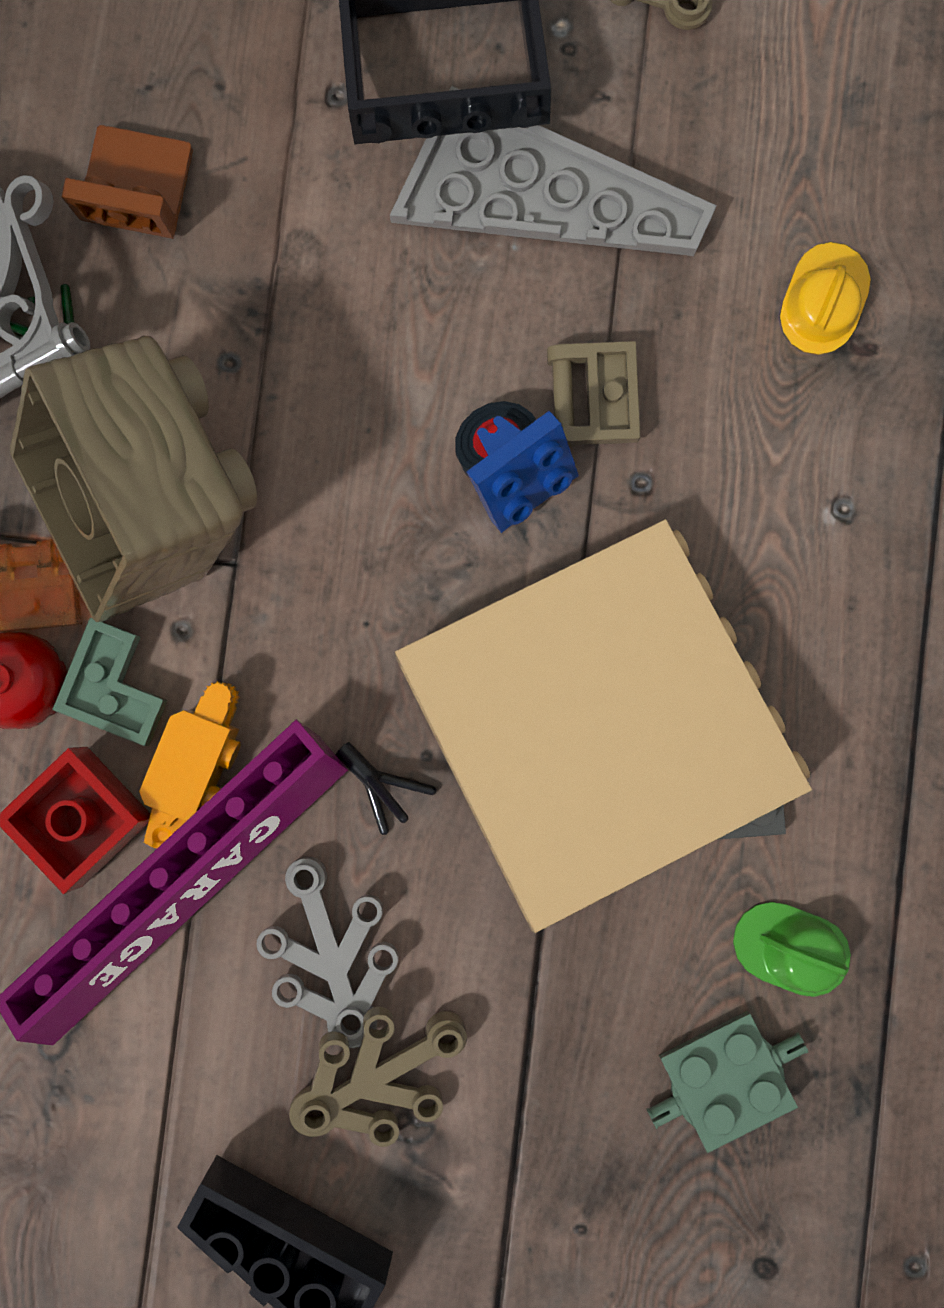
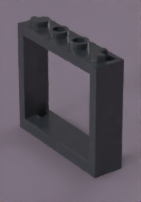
(444, 111)

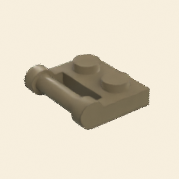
(610, 391)

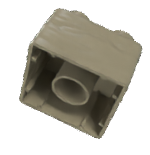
(127, 472)

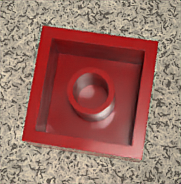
(73, 818)

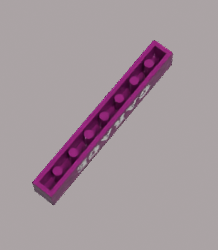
(170, 886)

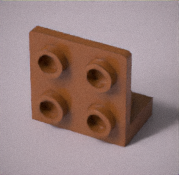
(132, 182)

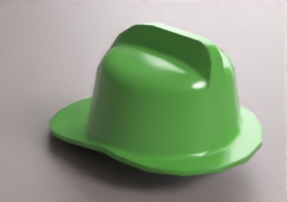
(792, 949)

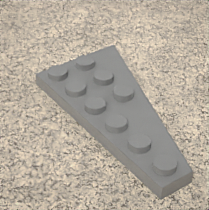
(546, 190)

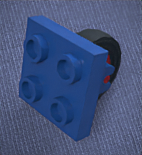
(514, 460)

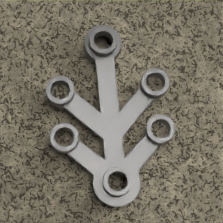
(331, 960)

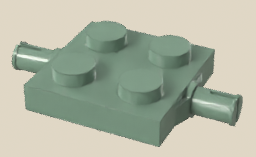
(727, 1081)

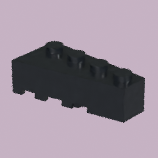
(281, 1244)

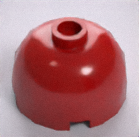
(28, 680)

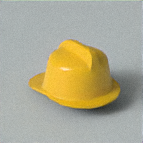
(825, 298)

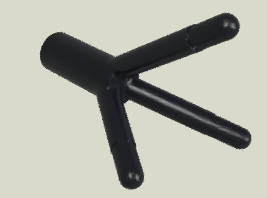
(373, 780)

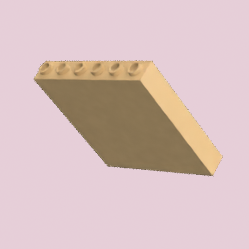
(602, 724)

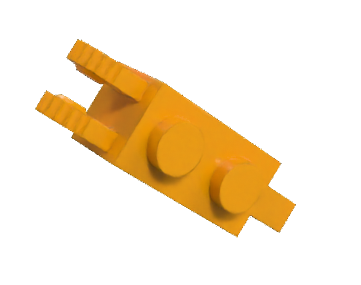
(190, 761)

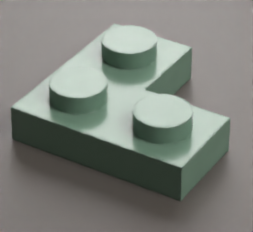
(96, 689)

